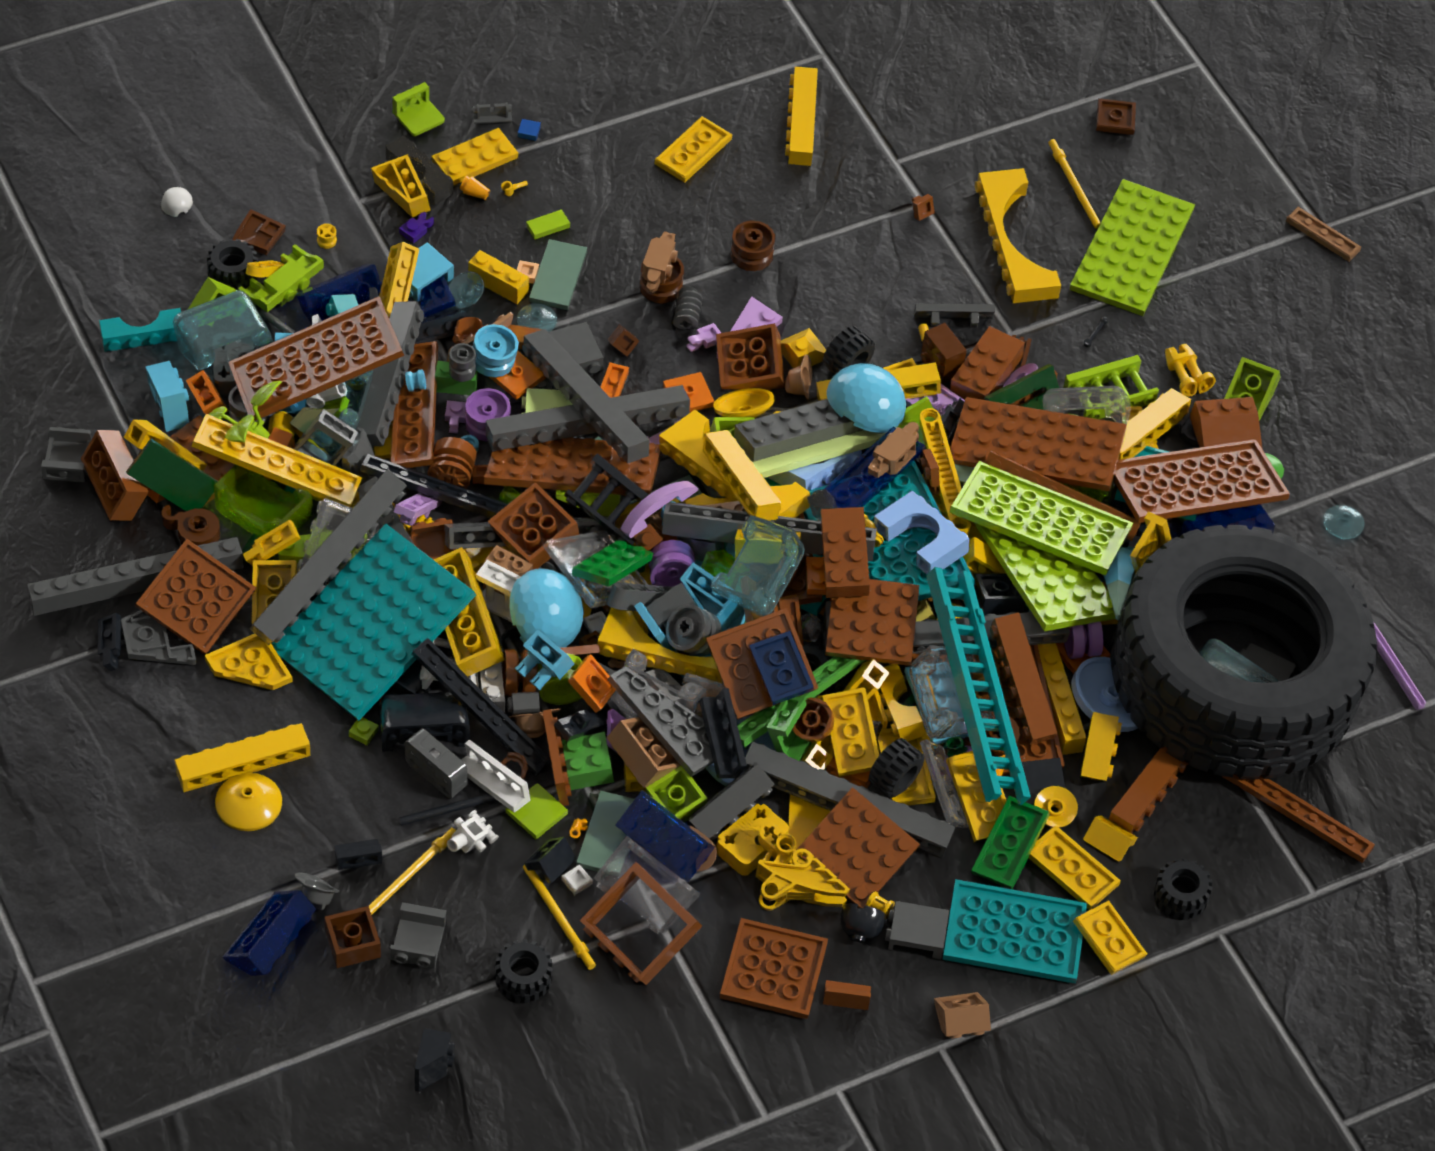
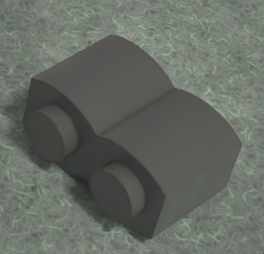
(523, 703)

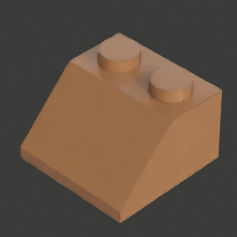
(963, 1014)

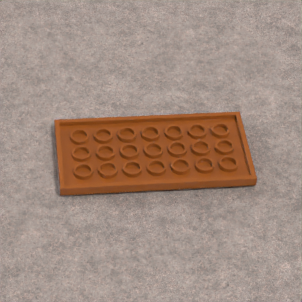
(318, 357)
(1049, 442)
(565, 464)
(1199, 480)

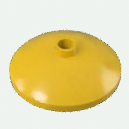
(744, 403)
(248, 811)

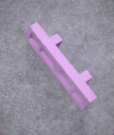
(415, 507)

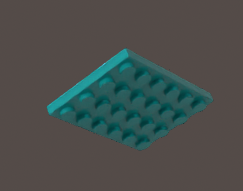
(1014, 931)

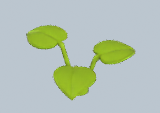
(239, 430)

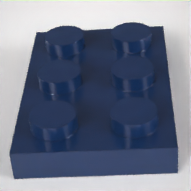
(781, 667)

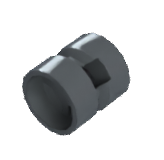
(462, 362)

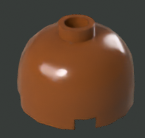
(815, 721)

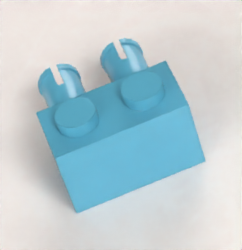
(544, 651)

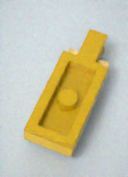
(273, 542)

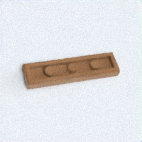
(1323, 234)

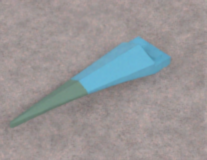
(1119, 579)

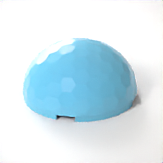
(867, 397)
(546, 603)

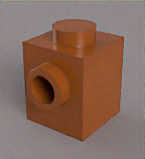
(649, 536)

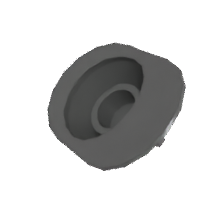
(316, 890)

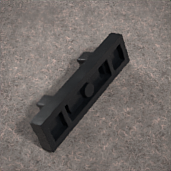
(585, 722)

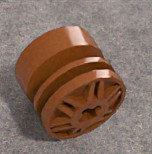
(453, 461)

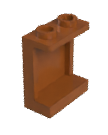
(431, 537)

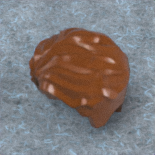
(466, 327)

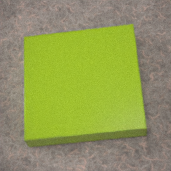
(539, 813)

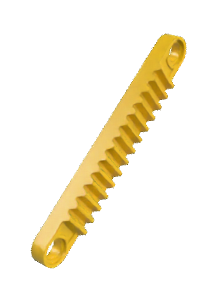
(950, 487)

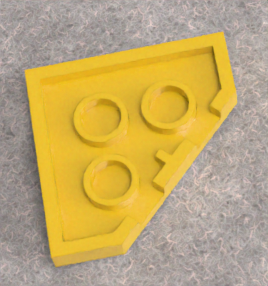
(250, 663)

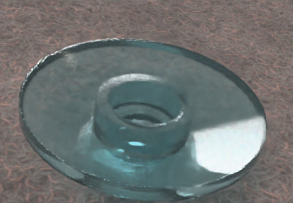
(466, 289)
(537, 316)
(1343, 522)

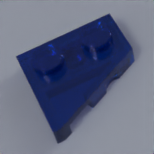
(436, 297)

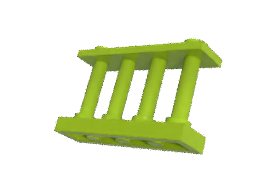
(1112, 373)

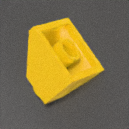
(802, 344)

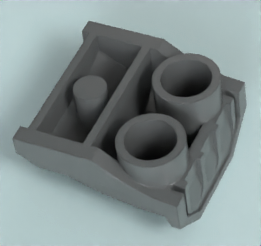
(355, 455)

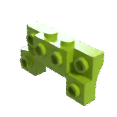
(286, 281)

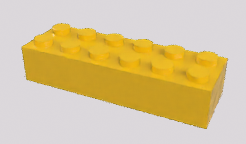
(472, 631)

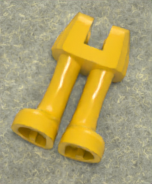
(1187, 359)

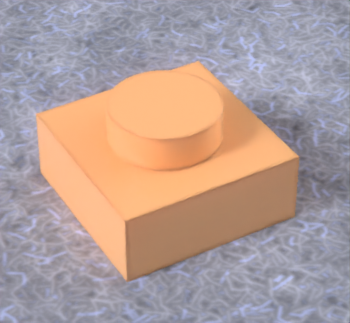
(529, 269)

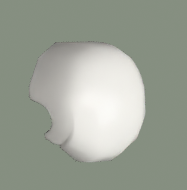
(176, 201)

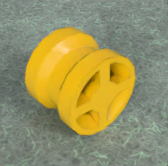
(326, 236)

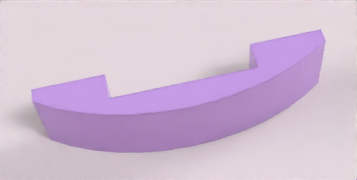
(635, 520)

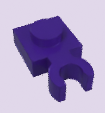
(415, 229)

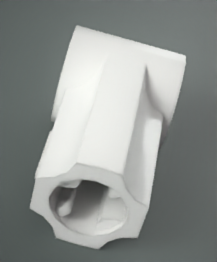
(318, 401)

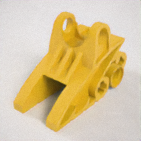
(794, 878)

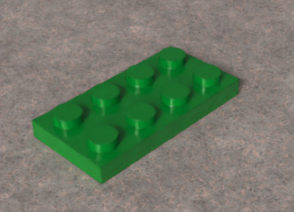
(612, 563)
(1010, 843)

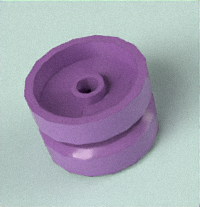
(482, 406)
(670, 562)
(1084, 639)

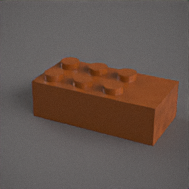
(988, 365)
(106, 465)
(845, 552)

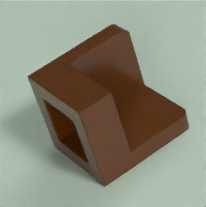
(623, 340)

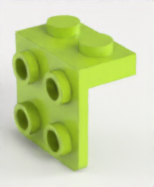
(416, 110)

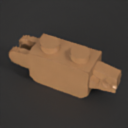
(658, 260)
(895, 451)

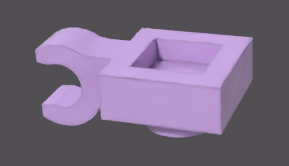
(704, 336)
(455, 414)

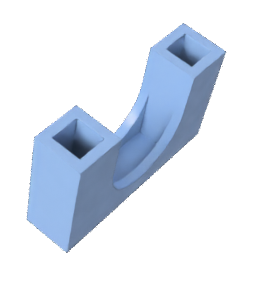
(817, 475)
(915, 512)

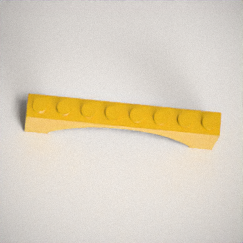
(1023, 278)
(685, 445)
(623, 634)

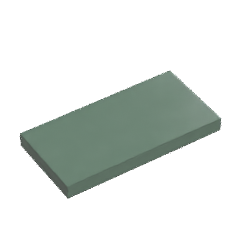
(558, 274)
(602, 834)

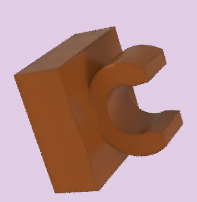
(923, 206)

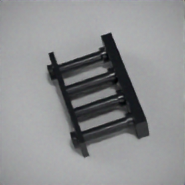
(616, 479)

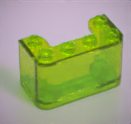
(259, 503)

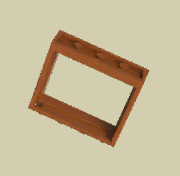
(612, 896)

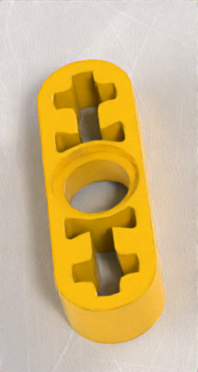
(263, 268)

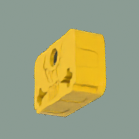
(740, 843)

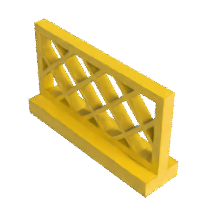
(1153, 538)

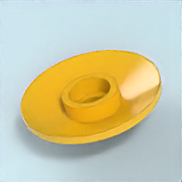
(1060, 798)

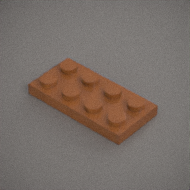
(557, 758)

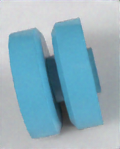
(495, 350)

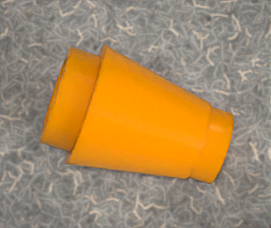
(474, 188)

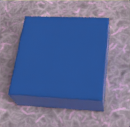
(529, 129)

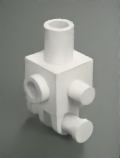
(471, 834)

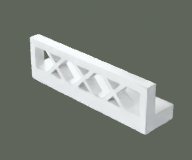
(495, 778)

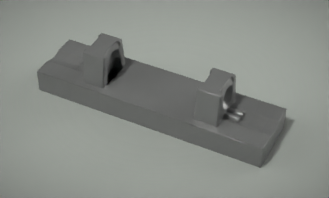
(970, 311)

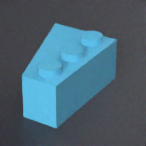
(169, 393)
(698, 585)

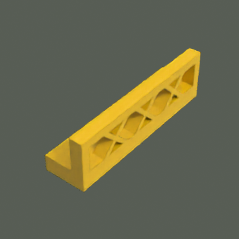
(398, 275)

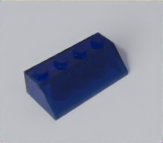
(356, 281)
(270, 932)

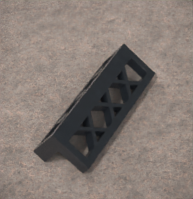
(439, 326)
(723, 735)

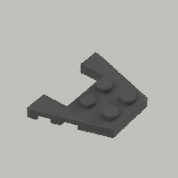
(149, 641)

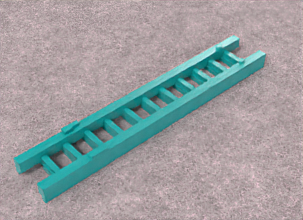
(966, 687)

